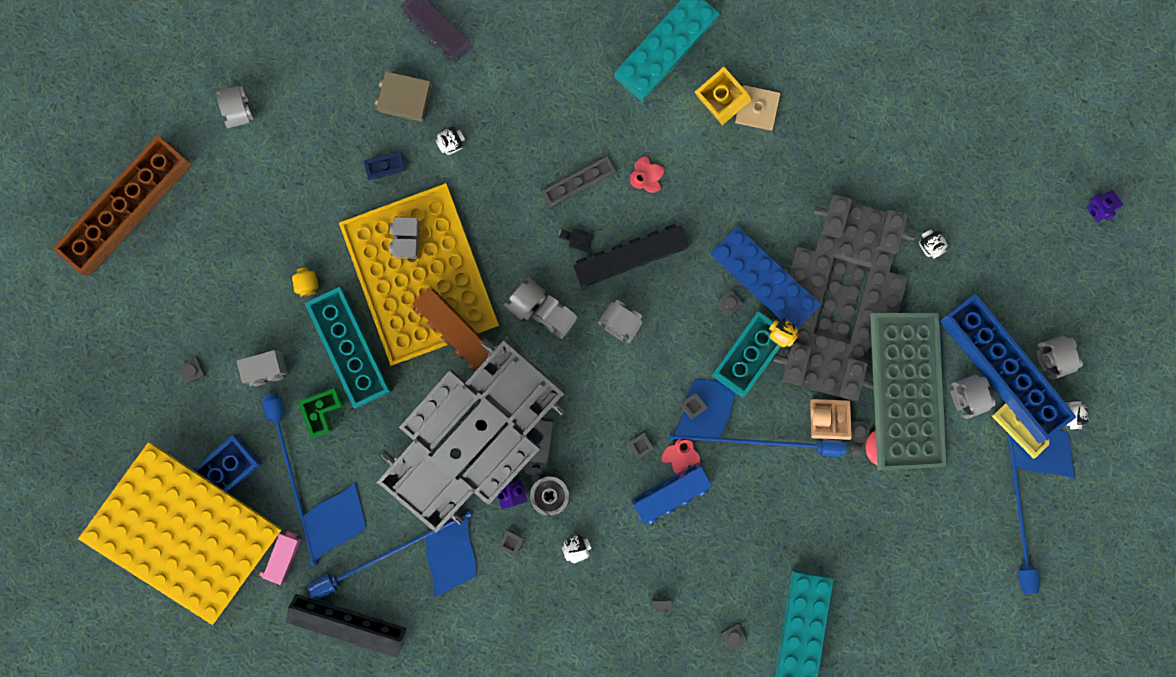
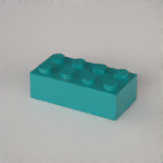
(747, 356)

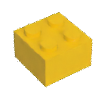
(723, 96)

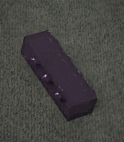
(437, 28)

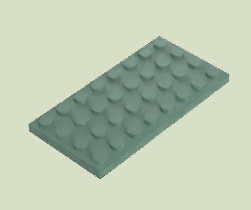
(908, 390)

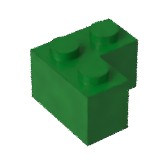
(315, 411)

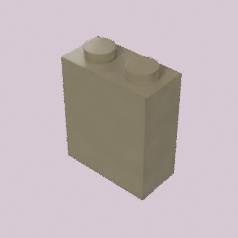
(403, 96)

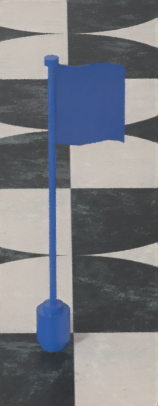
(712, 421)
(1052, 460)
(331, 520)
(448, 556)

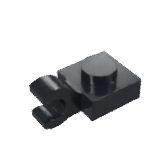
(578, 239)

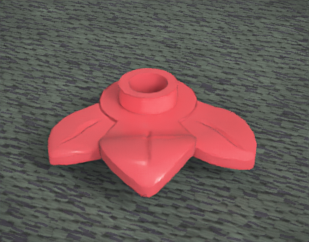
(650, 175)
(680, 458)

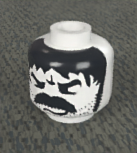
(450, 140)
(933, 243)
(1081, 413)
(576, 549)

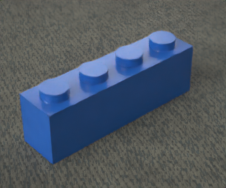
(671, 493)

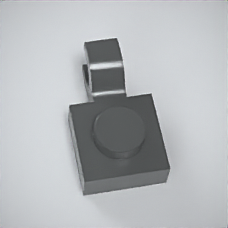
(859, 435)

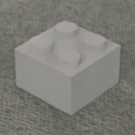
(262, 367)

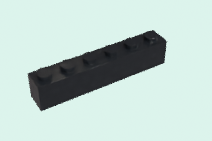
(631, 256)
(346, 625)

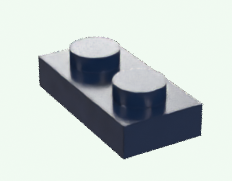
(384, 165)

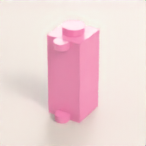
(281, 557)

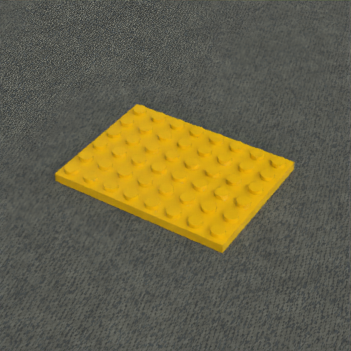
(395, 283)
(180, 533)

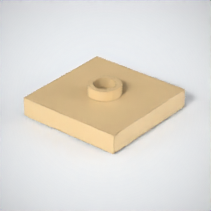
(760, 110)

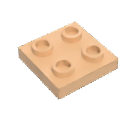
(830, 419)

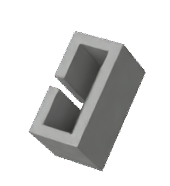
(406, 238)

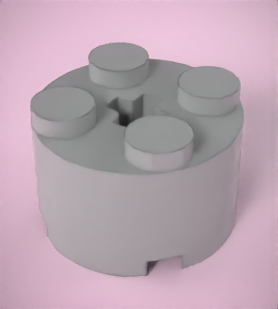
(233, 106)
(525, 299)
(555, 317)
(621, 321)
(1059, 357)
(972, 396)
(550, 506)

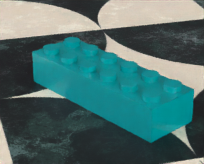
(666, 47)
(348, 347)
(803, 625)

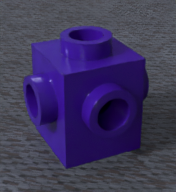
(1104, 206)
(512, 495)

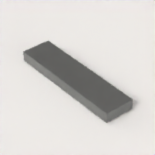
(578, 181)

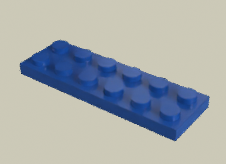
(765, 278)

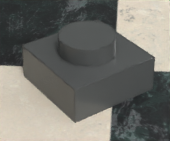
(729, 303)
(192, 371)
(693, 406)
(640, 445)
(510, 543)
(661, 605)
(733, 637)

